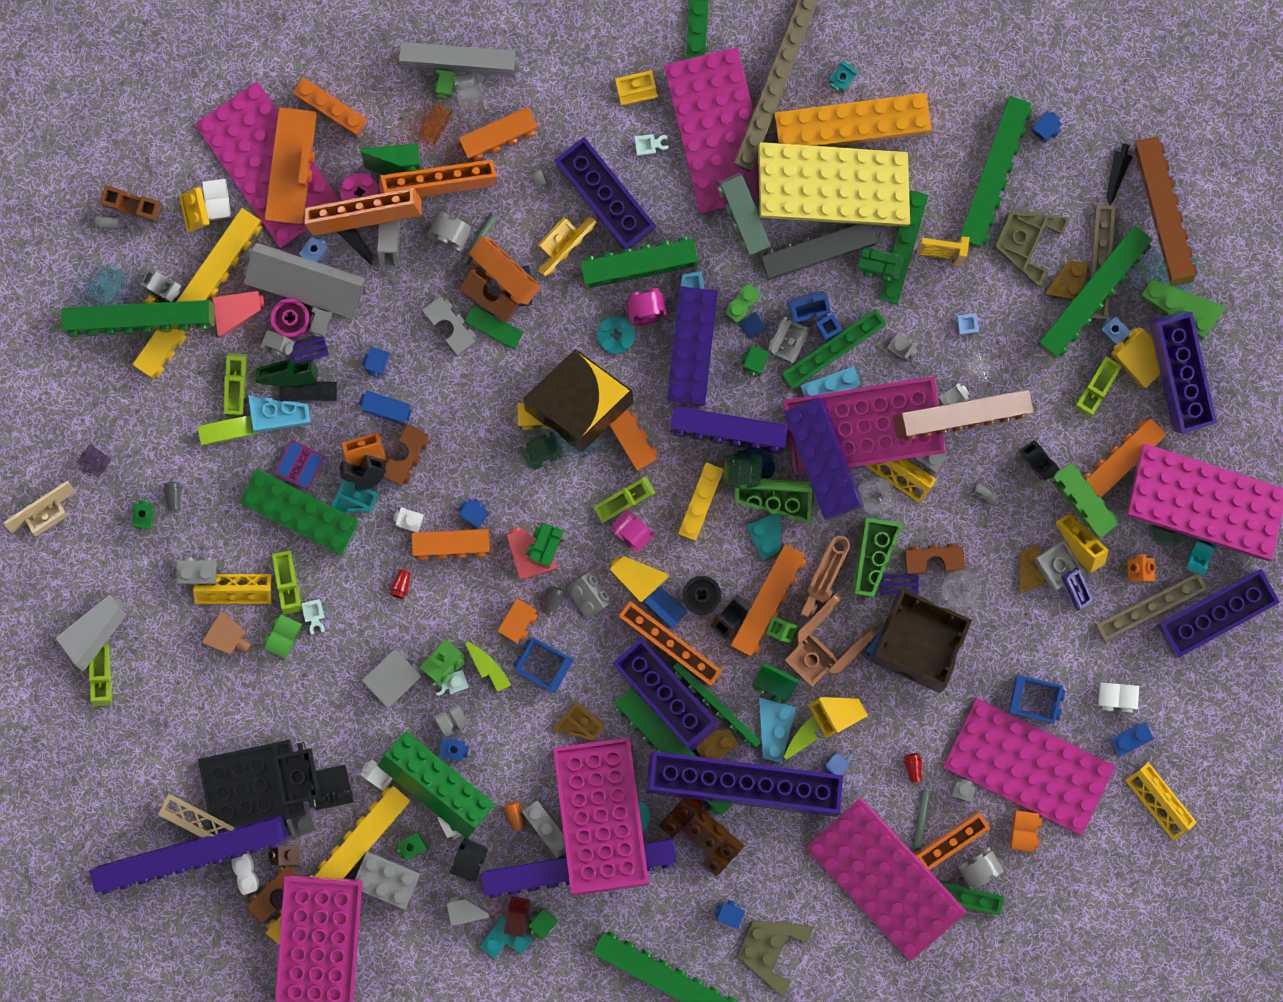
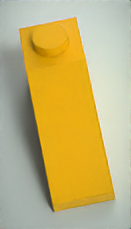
(1084, 545)

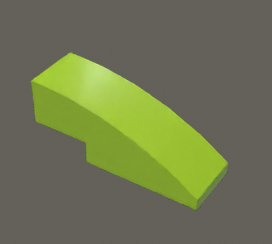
(235, 383)
(1098, 387)
(225, 430)
(624, 499)
(287, 582)
(488, 667)
(101, 678)
(803, 737)

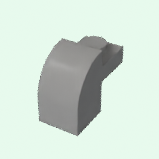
(160, 285)

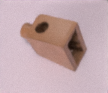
(226, 635)

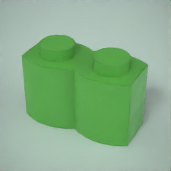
(746, 299)
(282, 636)

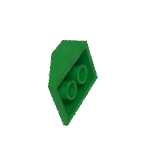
(392, 158)
(775, 682)

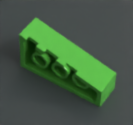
(1173, 300)
(779, 496)
(1084, 501)
(873, 554)

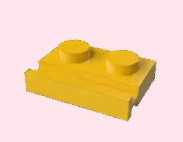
(636, 88)
(194, 209)

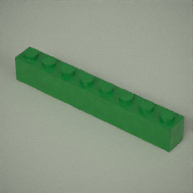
(995, 171)
(1095, 291)
(138, 318)
(658, 733)
(655, 972)

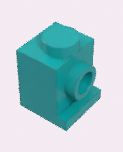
(838, 84)

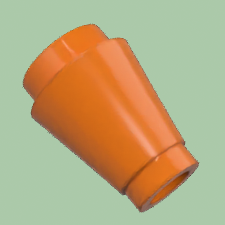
(514, 815)

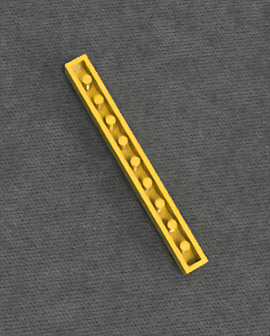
(202, 287)
(356, 843)

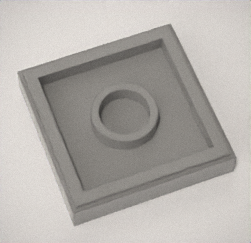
(1056, 563)

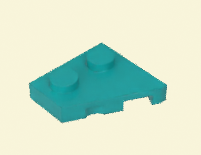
(352, 500)
(766, 535)

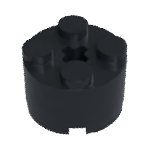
(701, 584)
(467, 860)

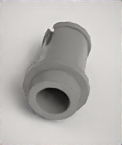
(107, 222)
(985, 494)

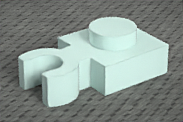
(647, 144)
(313, 612)
(455, 684)

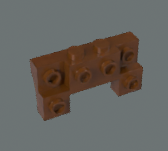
(705, 832)

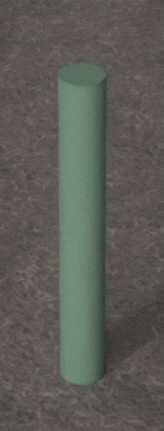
(483, 232)
(921, 819)

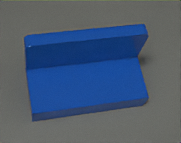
(665, 607)

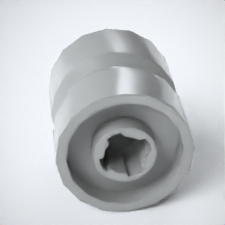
(451, 720)

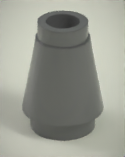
(173, 495)
(553, 600)

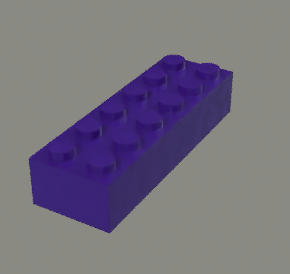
(605, 194)
(692, 345)
(1182, 371)
(728, 428)
(823, 458)
(1218, 613)
(666, 694)

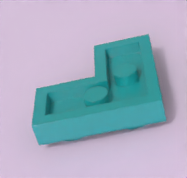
(497, 939)

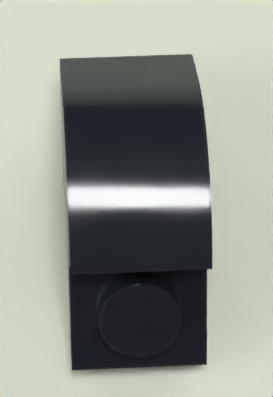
(1039, 461)
(364, 476)
(731, 616)

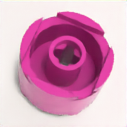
(358, 182)
(646, 307)
(283, 311)
(633, 530)

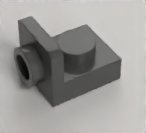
(300, 825)

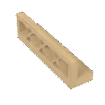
(188, 824)

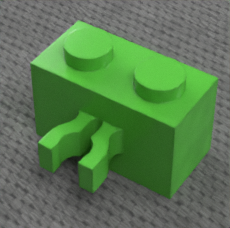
(443, 663)

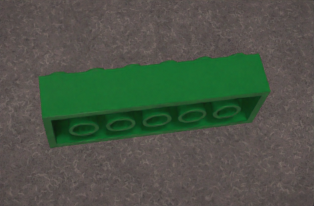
(639, 263)
(300, 511)
(436, 785)

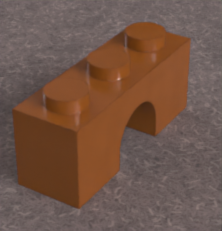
(130, 204)
(476, 288)
(400, 470)
(951, 557)
(261, 904)

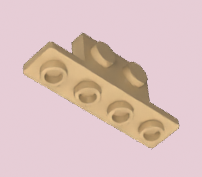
(43, 512)

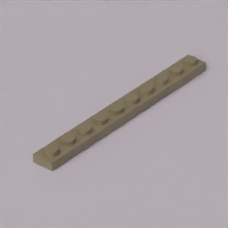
(774, 83)

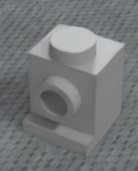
(320, 321)
(277, 343)
(963, 789)

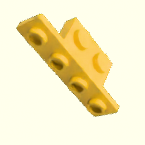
(561, 240)

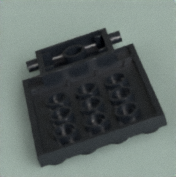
(259, 783)

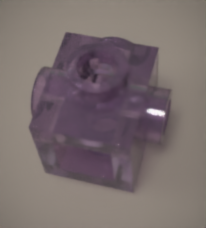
(93, 461)

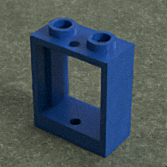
(385, 407)
(520, 661)
(1017, 693)

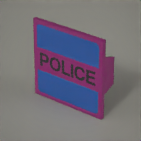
(299, 464)

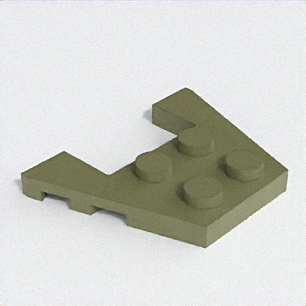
(1021, 237)
(764, 946)

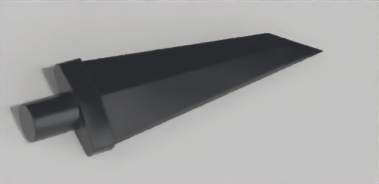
(1119, 166)
(355, 241)

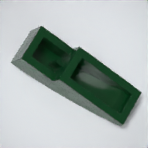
(287, 373)

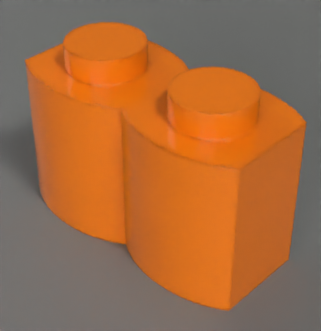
(1025, 831)

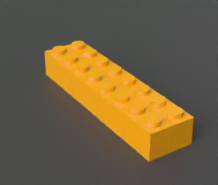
(855, 122)

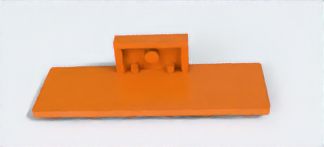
(291, 165)

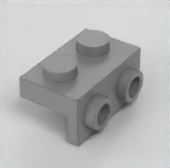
(788, 340)
(196, 572)
(588, 595)

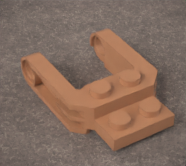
(825, 575)
(812, 659)

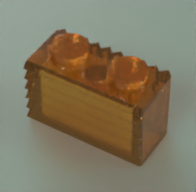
(435, 123)

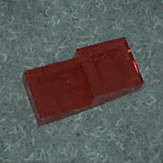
(516, 916)

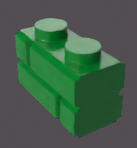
(880, 264)
(544, 546)

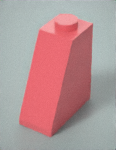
(235, 310)
(519, 542)

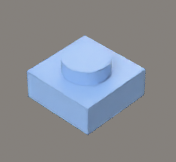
(967, 324)

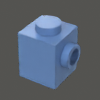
(314, 249)
(1114, 331)

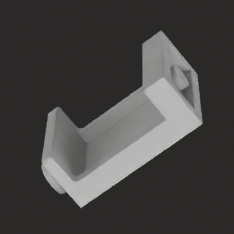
(392, 677)

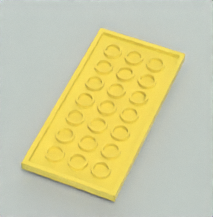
(833, 184)

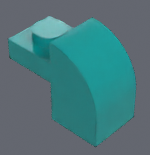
(1199, 557)

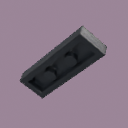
(311, 392)

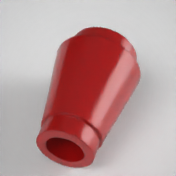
(400, 585)
(913, 765)

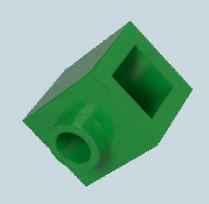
(755, 361)
(411, 846)
(542, 923)

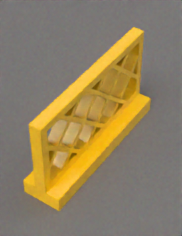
(945, 249)

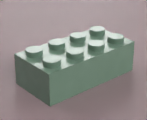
(744, 213)

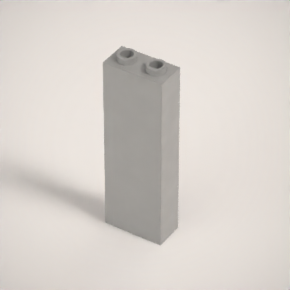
(459, 59)
(303, 280)

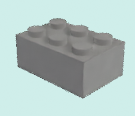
(387, 880)

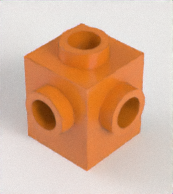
(1141, 569)

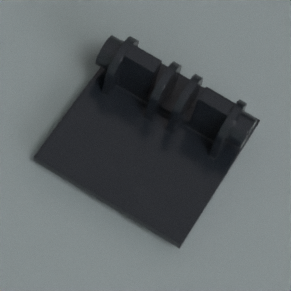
(333, 787)

